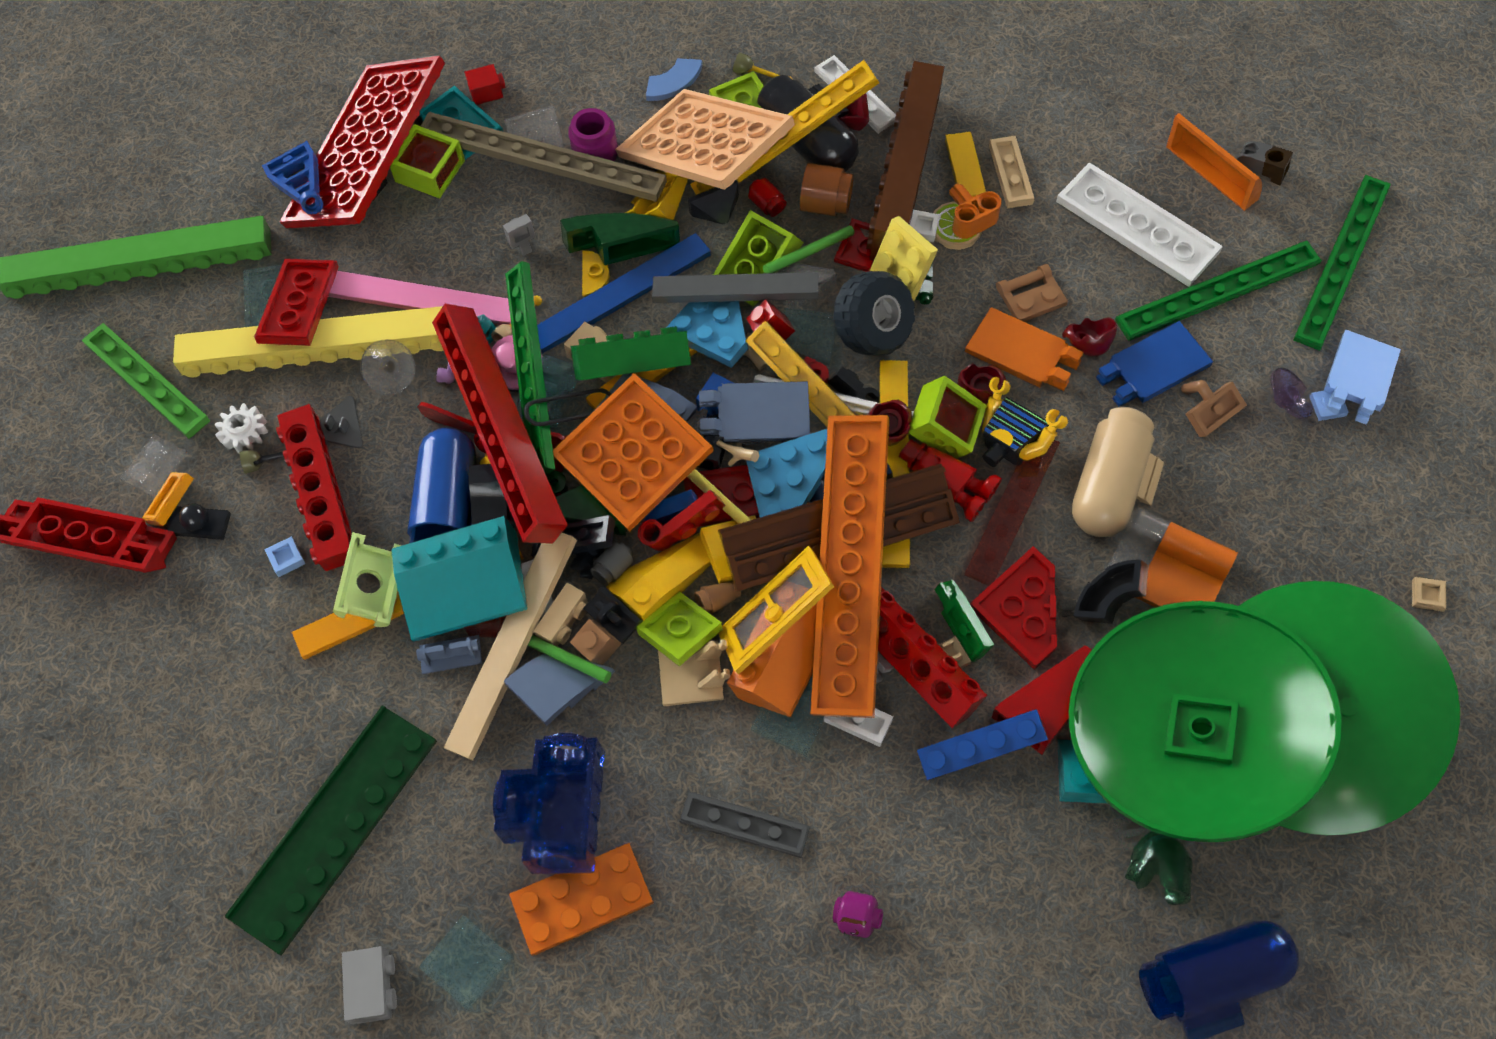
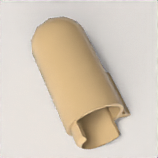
(1117, 473)

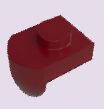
(858, 115)

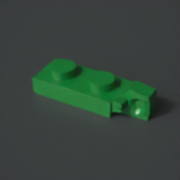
(963, 620)

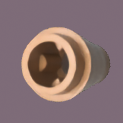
(716, 596)

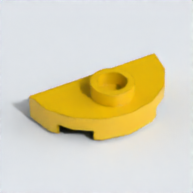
(594, 273)

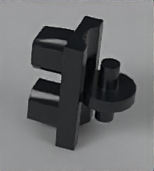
(613, 614)

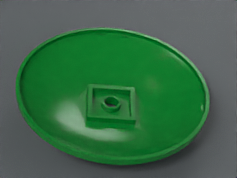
(1218, 666)
(1392, 698)

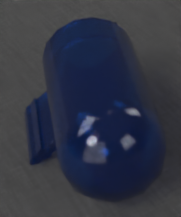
(1212, 975)

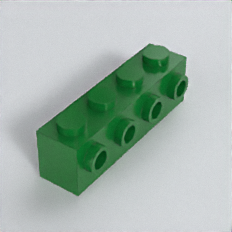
(630, 355)

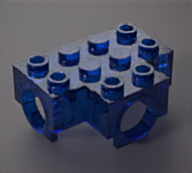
(553, 805)

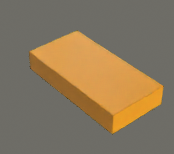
(167, 498)

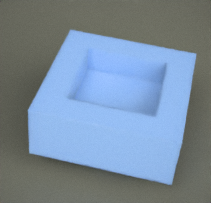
(1320, 402)
(285, 556)

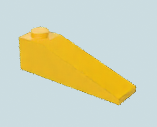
(661, 576)

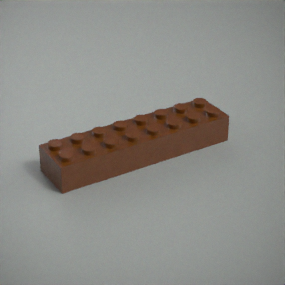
(910, 145)

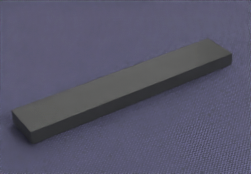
(735, 287)

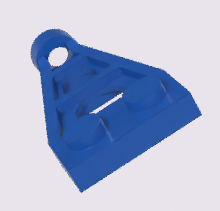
(283, 166)

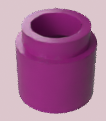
(593, 134)

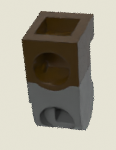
(1266, 160)

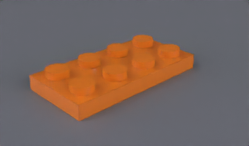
(580, 902)

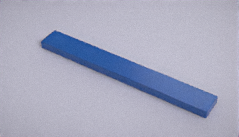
(621, 291)

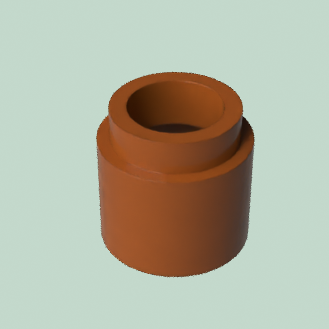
(826, 190)

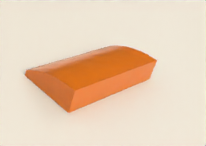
(1214, 163)

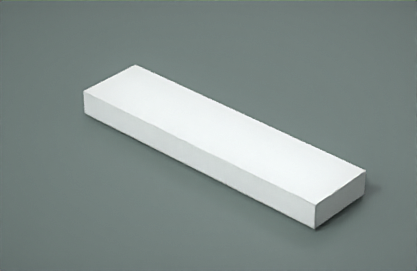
(879, 114)

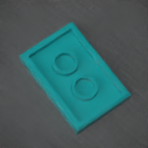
(458, 106)

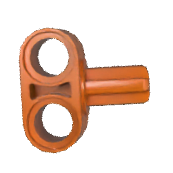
(974, 213)

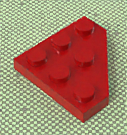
(1023, 607)

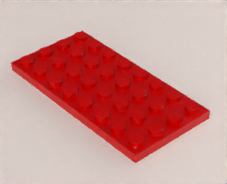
(366, 140)

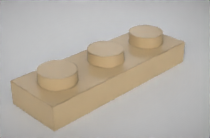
(1011, 172)

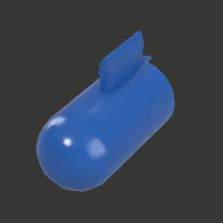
(441, 484)

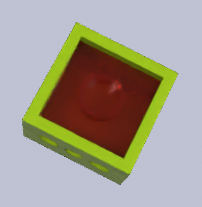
(427, 161)
(947, 417)

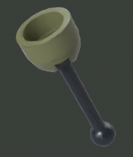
(253, 460)

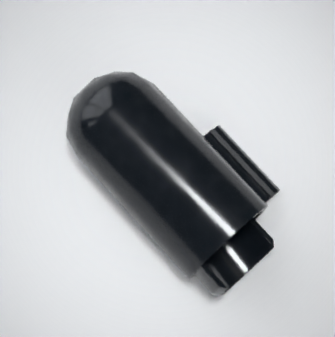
(826, 145)

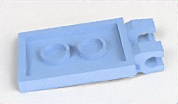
(1361, 374)

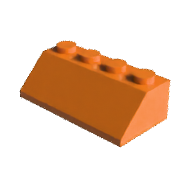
(781, 671)

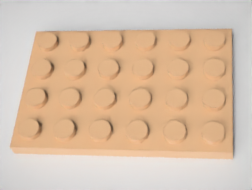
(705, 138)

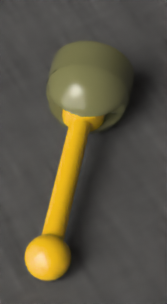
(744, 65)

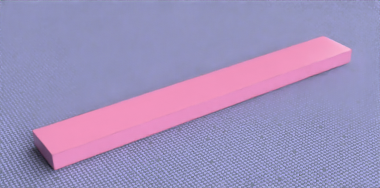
(415, 296)

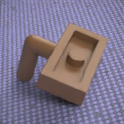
(1216, 406)

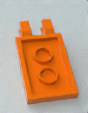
(1023, 350)

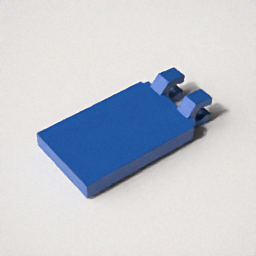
(1155, 364)

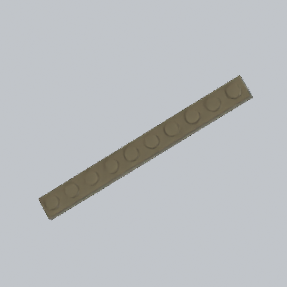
(549, 157)

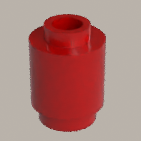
(767, 197)

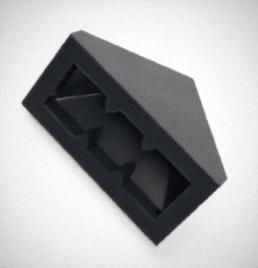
(714, 204)

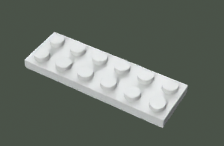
(1139, 224)

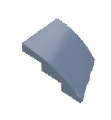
(551, 686)

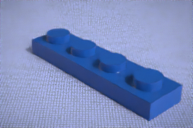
(982, 744)

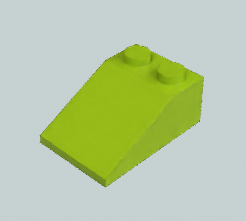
(755, 246)

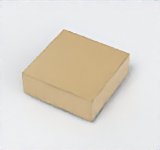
(1429, 594)

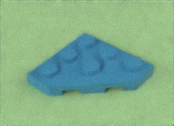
(714, 329)
(788, 473)

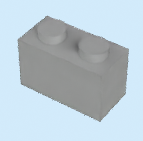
(367, 985)

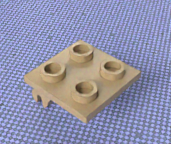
(696, 679)

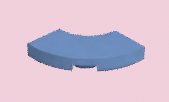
(679, 77)

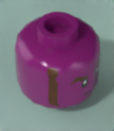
(857, 914)

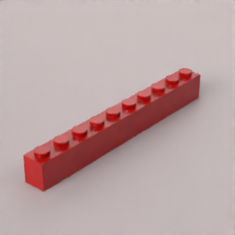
(499, 425)

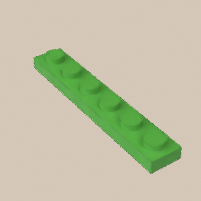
(146, 381)

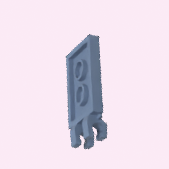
(757, 411)

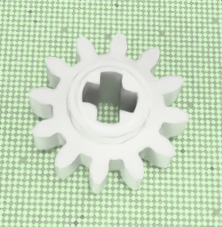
(241, 428)

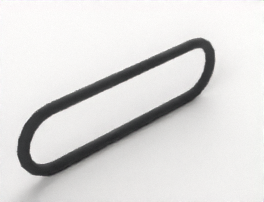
(566, 419)

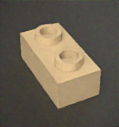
(561, 615)

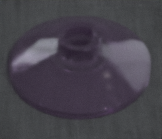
(1290, 393)

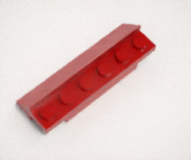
(86, 534)

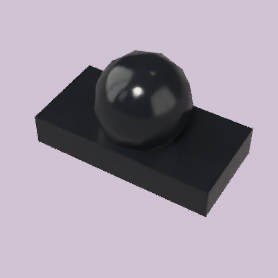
(199, 522)

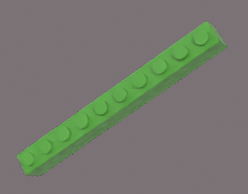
(134, 257)

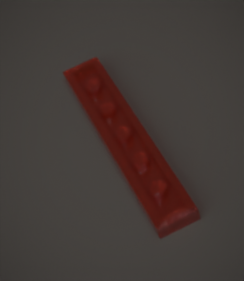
(1008, 517)

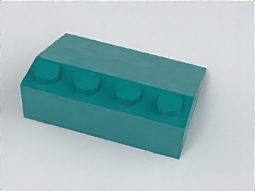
(459, 578)

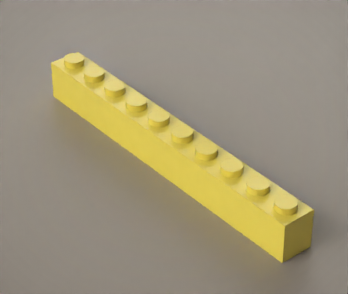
(333, 340)

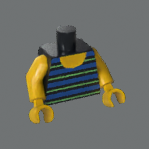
(1014, 430)

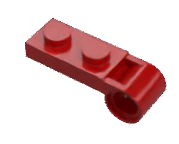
(683, 524)

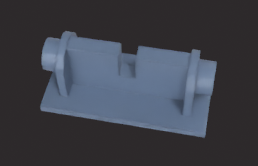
(450, 654)

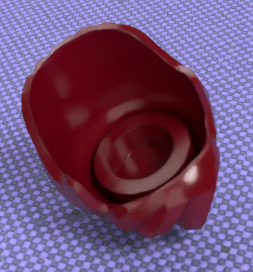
(1092, 336)
(977, 380)
(899, 419)

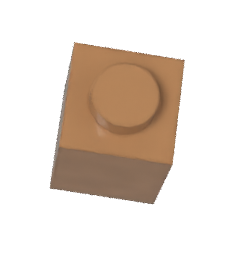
(595, 642)

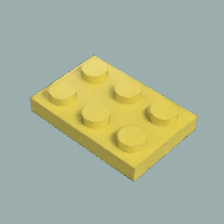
(905, 255)

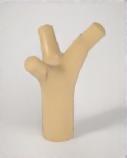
(754, 357)
(739, 452)

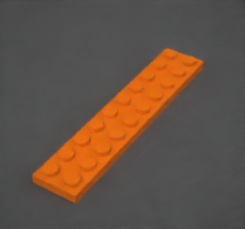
(853, 561)

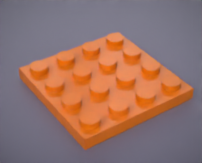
(632, 451)

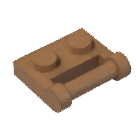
(1034, 301)

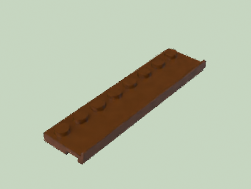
(766, 545)

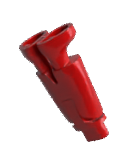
(958, 476)

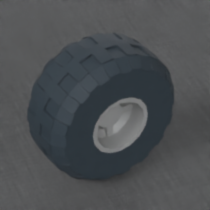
(874, 313)

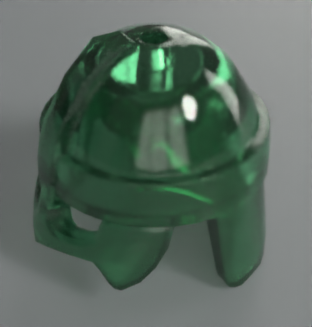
(1163, 857)

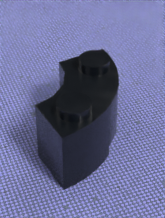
(486, 495)
(1110, 590)

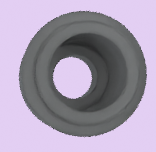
(612, 563)

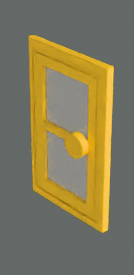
(775, 609)

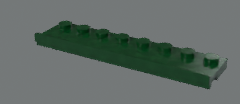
(330, 830)

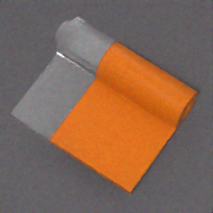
(1179, 560)

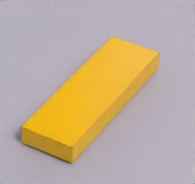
(965, 162)

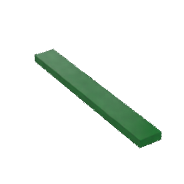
(1341, 263)
(1217, 290)
(529, 360)

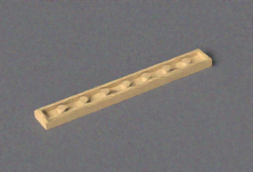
(509, 649)

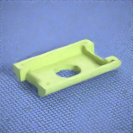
(353, 601)

